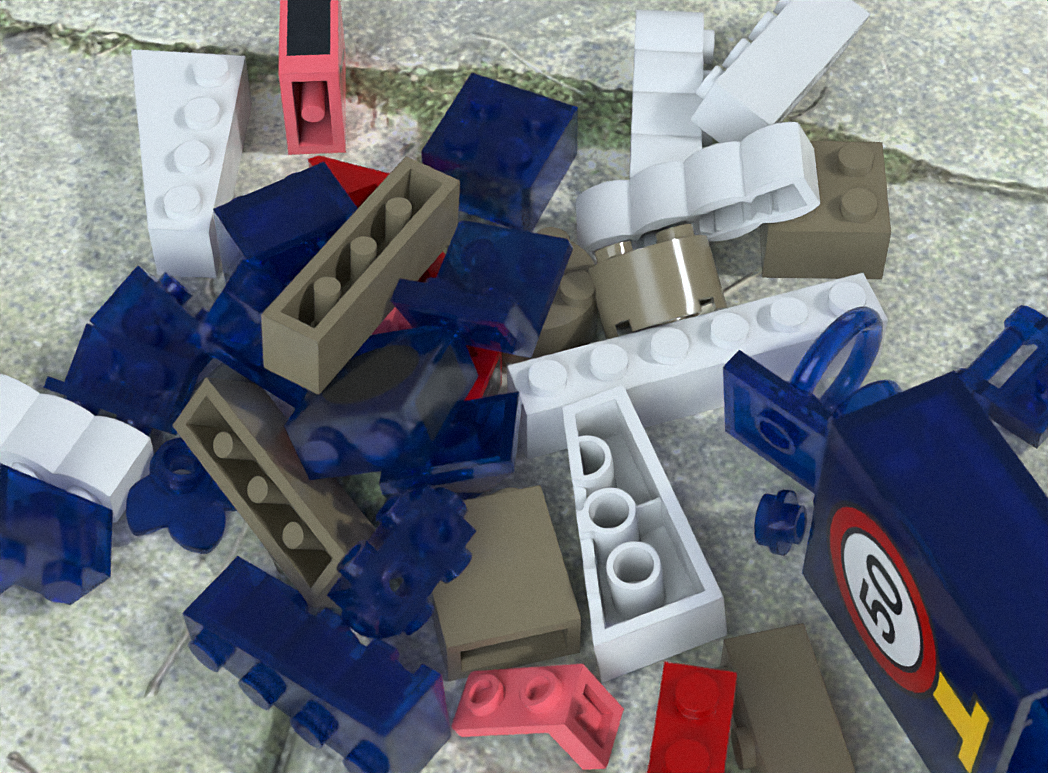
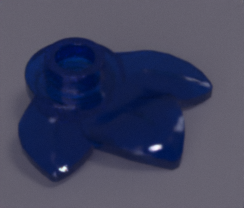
(184, 504)

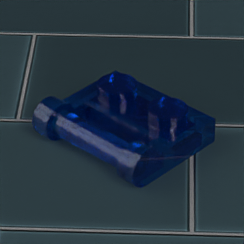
(1023, 399)

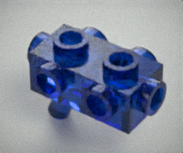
(417, 540)

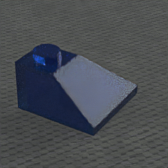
(473, 452)

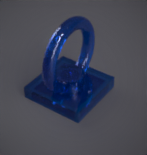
(784, 417)

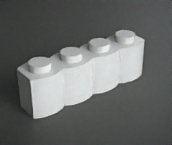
(665, 78)
(717, 190)
(71, 445)

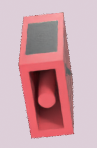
(313, 76)

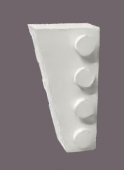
(191, 148)
(639, 555)

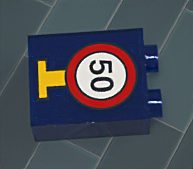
(937, 572)

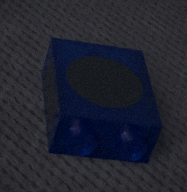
(385, 404)

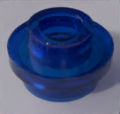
(780, 521)

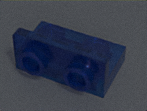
(154, 314)
(234, 329)
(128, 379)

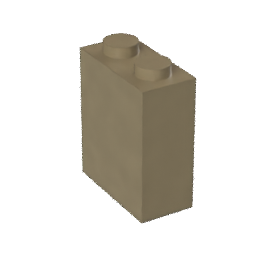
(513, 595)

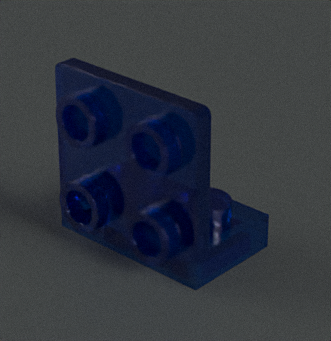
(492, 285)

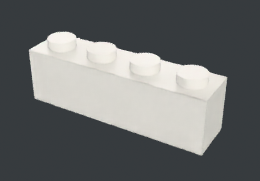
(777, 68)

